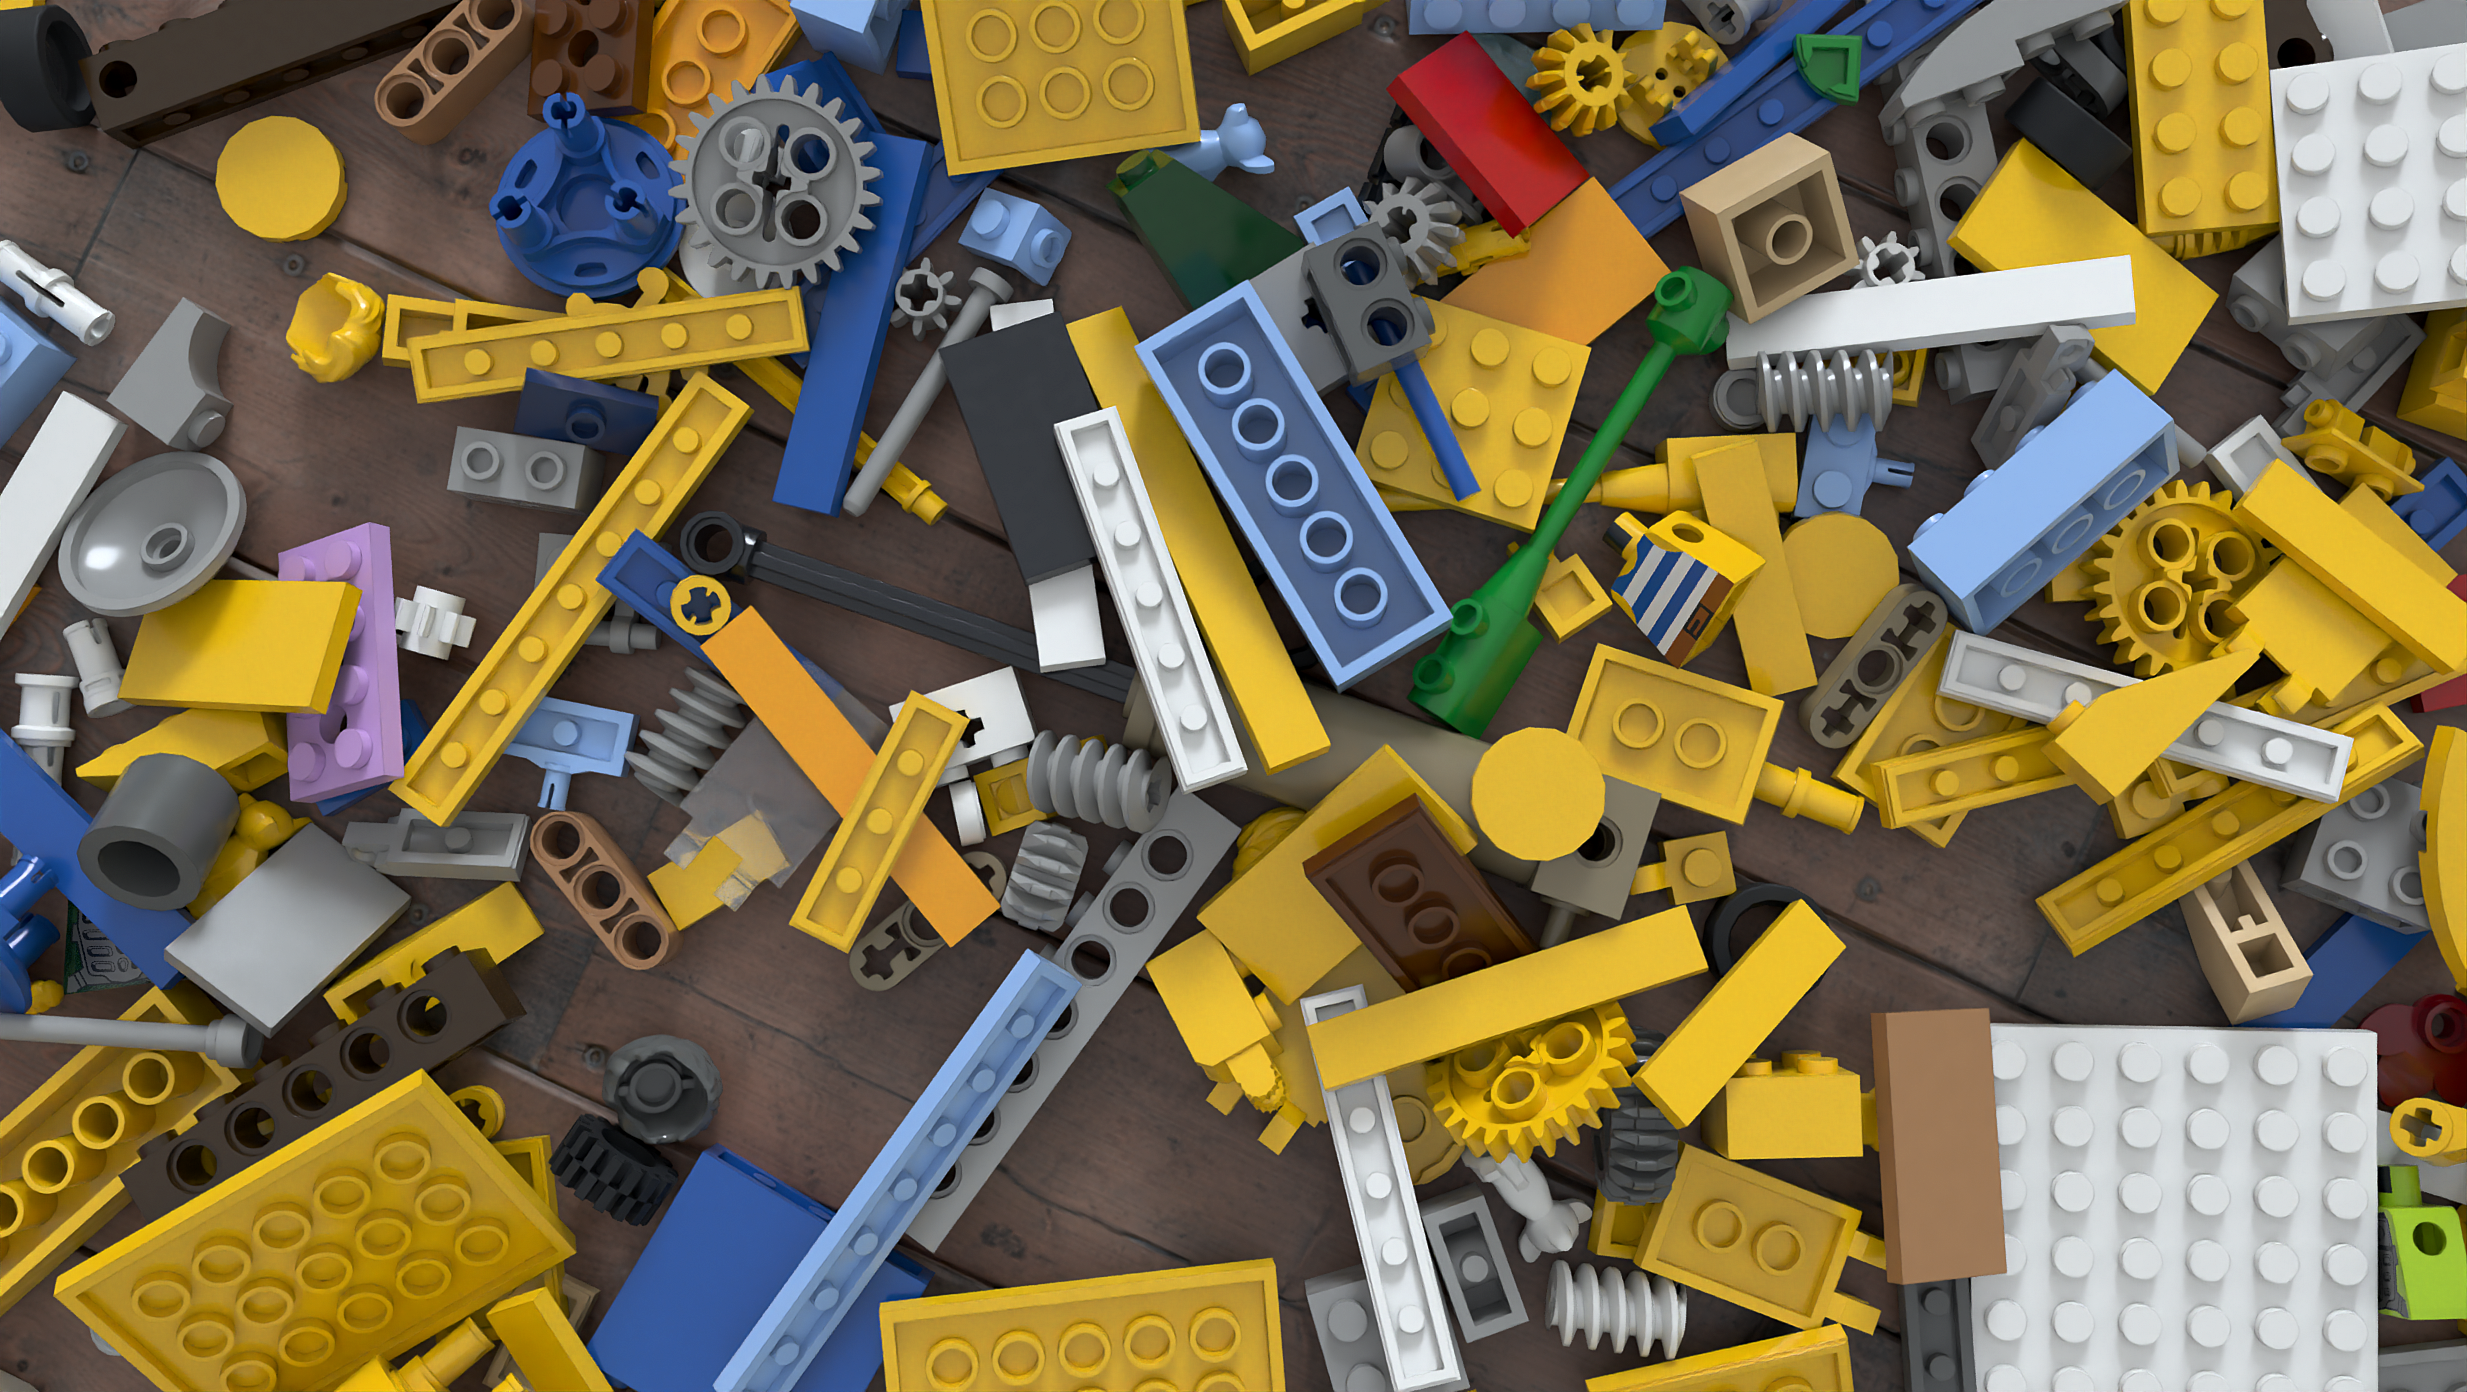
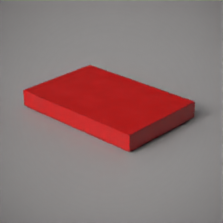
(1488, 133)

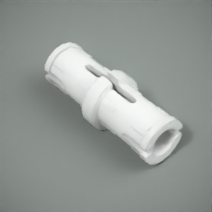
(78, 313)

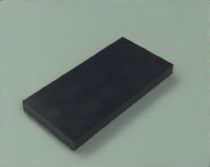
(1009, 398)

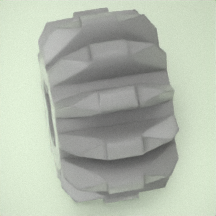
(1421, 224)
(1044, 876)

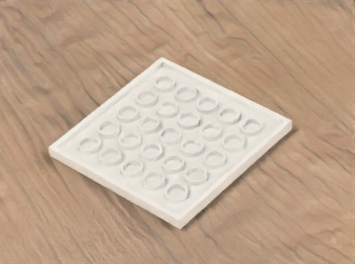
(2183, 1211)

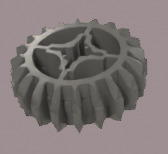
(1637, 1143)

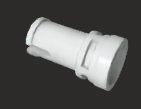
(98, 667)

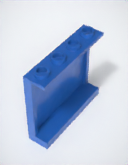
(715, 1273)

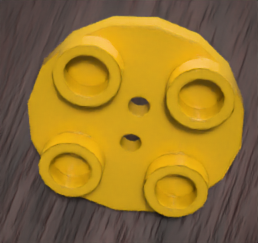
(1684, 58)

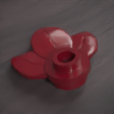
(2414, 1059)

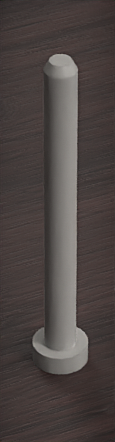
(987, 291)

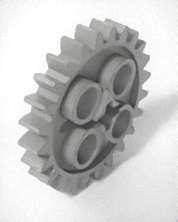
(716, 176)

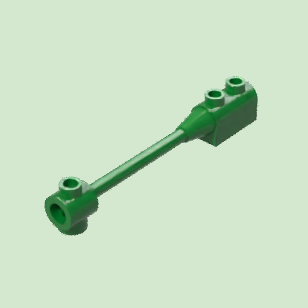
(1490, 630)

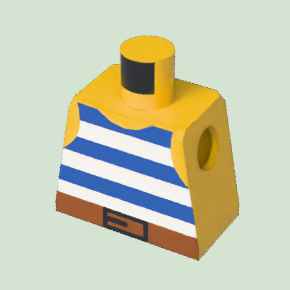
(1680, 580)

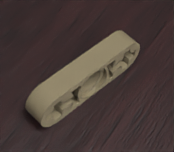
(1900, 662)
(882, 937)

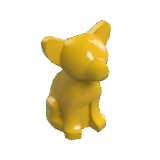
(258, 830)

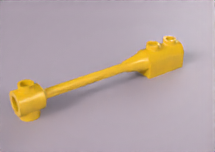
(1668, 483)

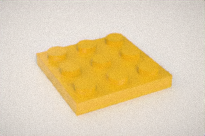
(1505, 402)

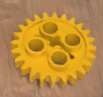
(2179, 583)
(1534, 1083)

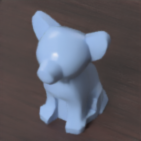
(1234, 143)

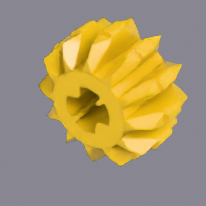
(1601, 72)

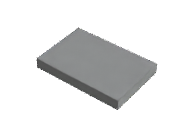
(287, 930)

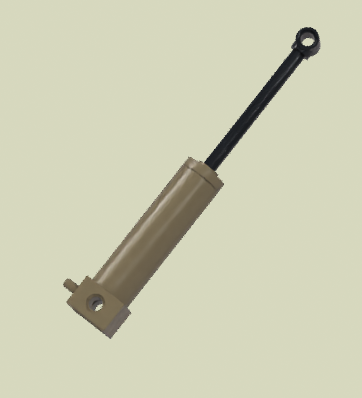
(1352, 725)

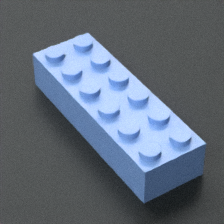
(1294, 486)

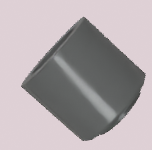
(159, 832)

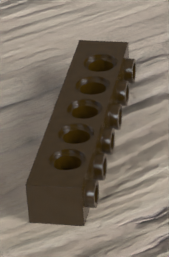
(476, 1007)

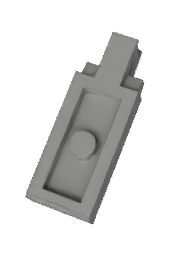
(2356, 380)
(2032, 391)
(470, 848)

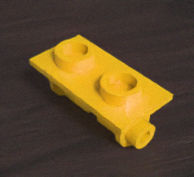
(2334, 448)

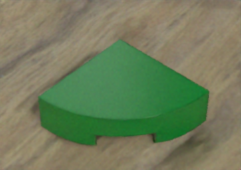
(1830, 65)

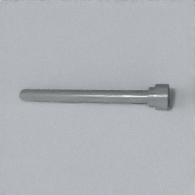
(227, 1041)

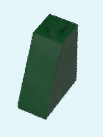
(1195, 229)

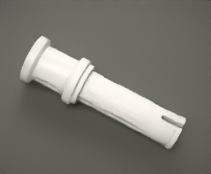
(44, 723)

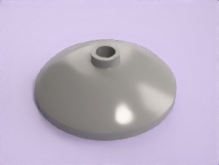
(152, 534)

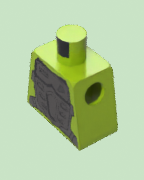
(2418, 1251)

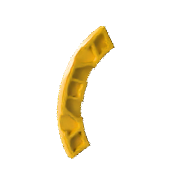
(2445, 860)

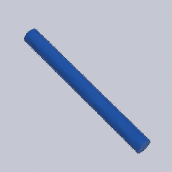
(1423, 402)

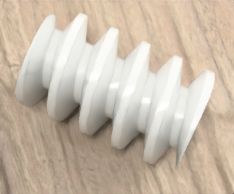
(1616, 1307)

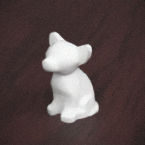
(1549, 1223)

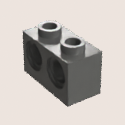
(1351, 307)

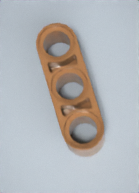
(427, 67)
(578, 880)

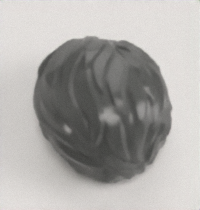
(662, 1088)

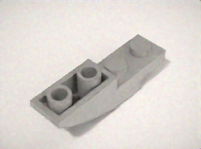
(1989, 51)

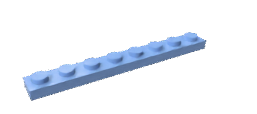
(901, 1178)

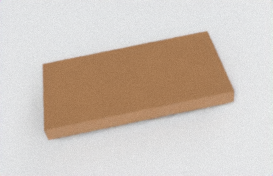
(1938, 1145)

